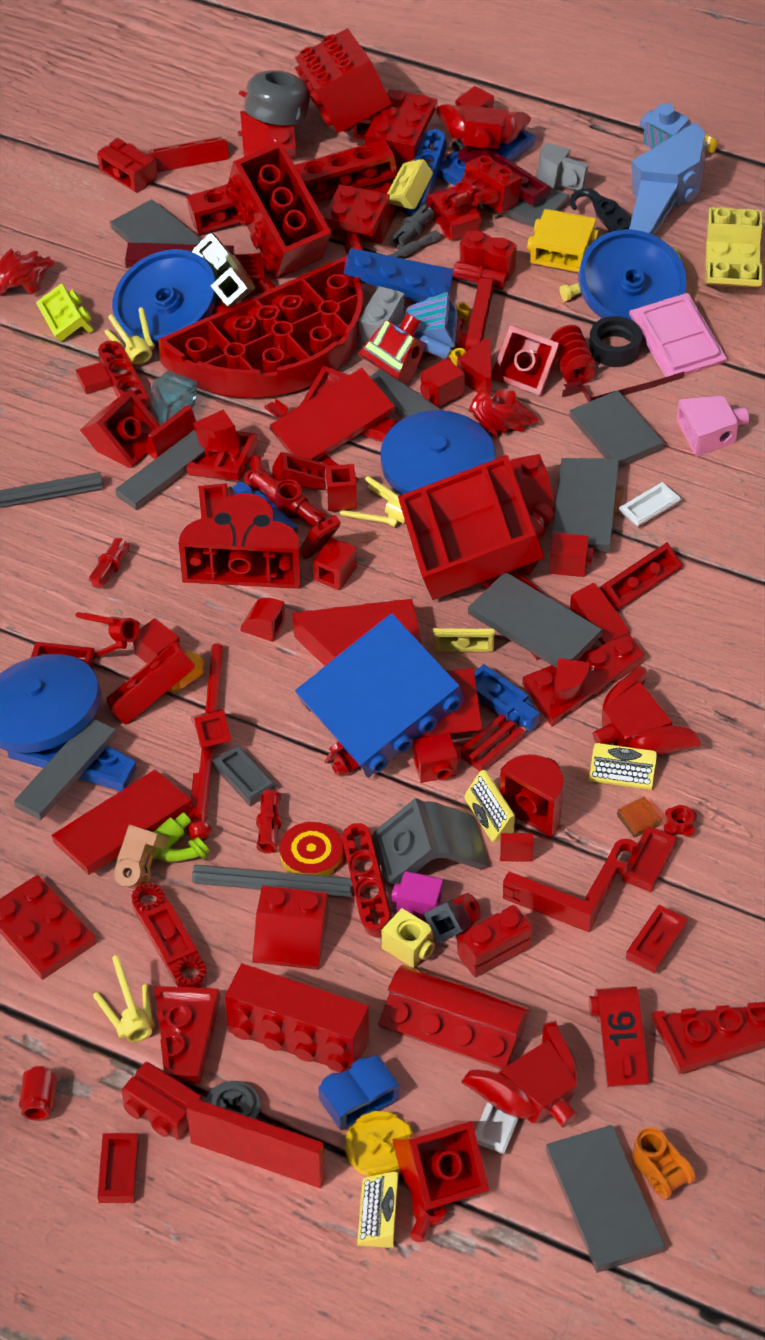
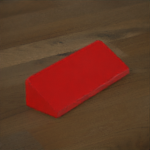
(190, 154)
(641, 576)
(150, 683)

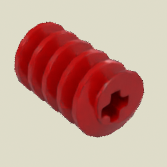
(573, 354)

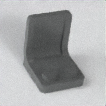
(425, 833)

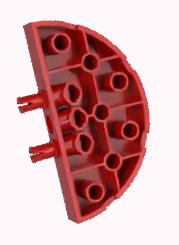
(273, 339)

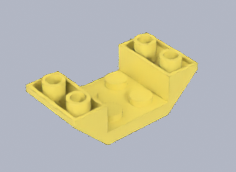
(733, 247)

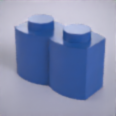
(358, 1091)

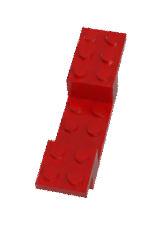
(368, 208)

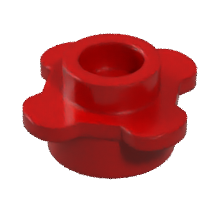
(680, 814)

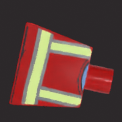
(395, 349)

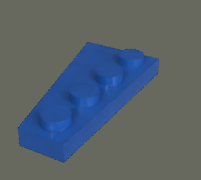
(453, 168)
(411, 277)
(108, 770)

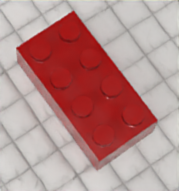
(297, 1018)

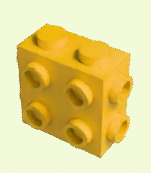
(561, 239)

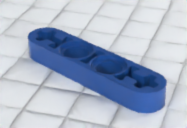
(426, 152)

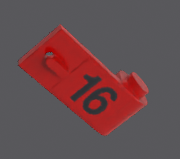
(621, 1034)

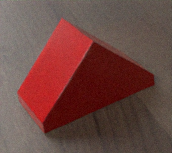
(477, 366)

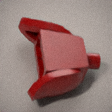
(481, 125)
(637, 721)
(534, 1083)

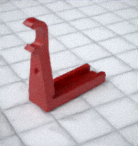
(562, 905)

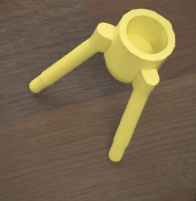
(136, 348)
(392, 507)
(135, 1023)

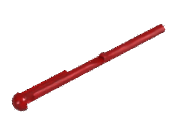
(201, 780)

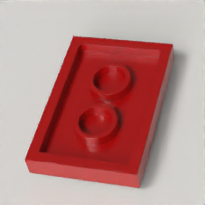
(42, 927)

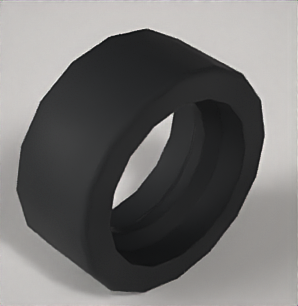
(618, 327)

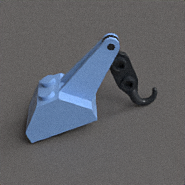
(660, 180)

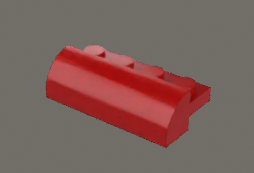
(453, 1017)

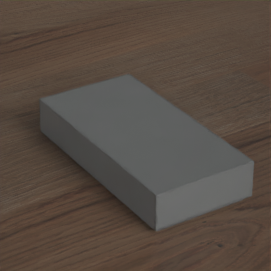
(243, 775)

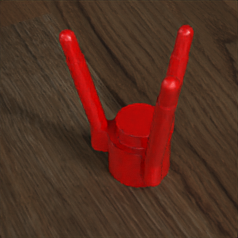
(120, 630)

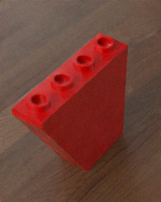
(335, 629)

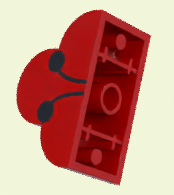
(240, 547)

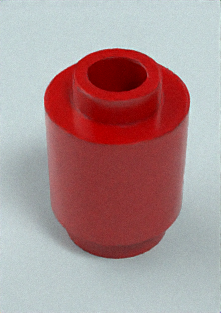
(37, 1093)

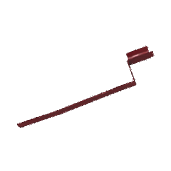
(577, 386)

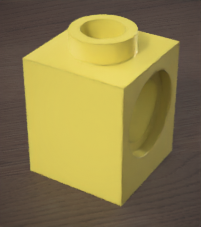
(404, 927)

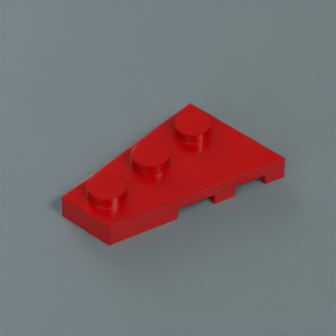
(186, 1029)

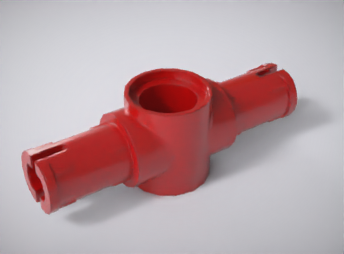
(287, 497)

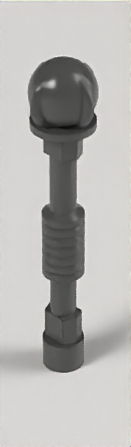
(414, 246)

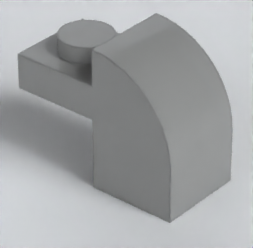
(558, 169)

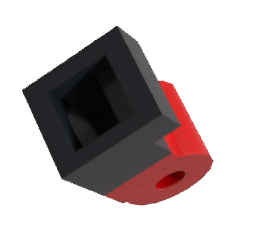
(453, 916)

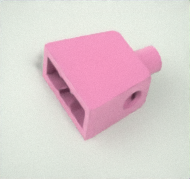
(709, 423)

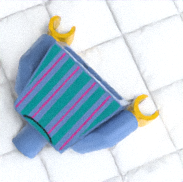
(666, 122)
(439, 324)

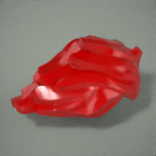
(23, 270)
(501, 412)

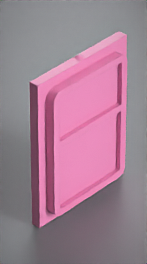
(678, 336)

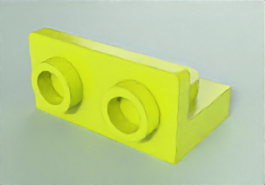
(63, 312)

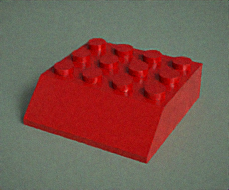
(470, 527)

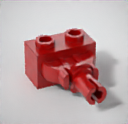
(487, 184)

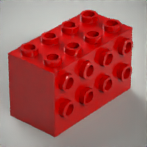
(341, 81)
(277, 210)

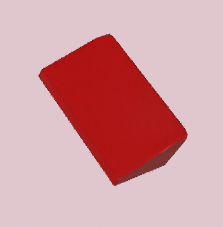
(170, 432)

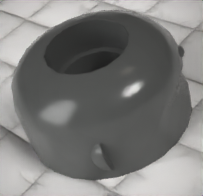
(277, 98)

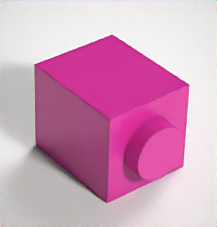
(417, 893)

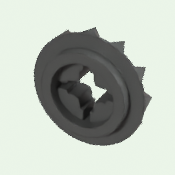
(235, 1092)

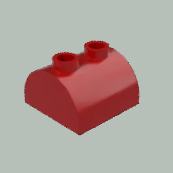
(534, 791)

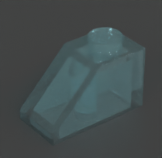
(171, 394)

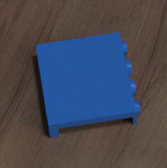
(381, 695)

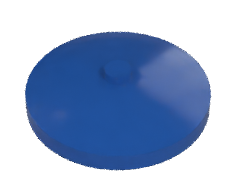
(629, 272)
(171, 290)
(432, 448)
(46, 702)

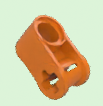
(663, 1169)

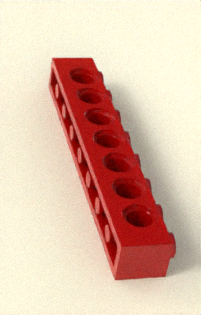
(322, 176)

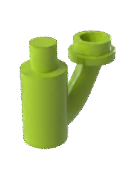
(174, 830)

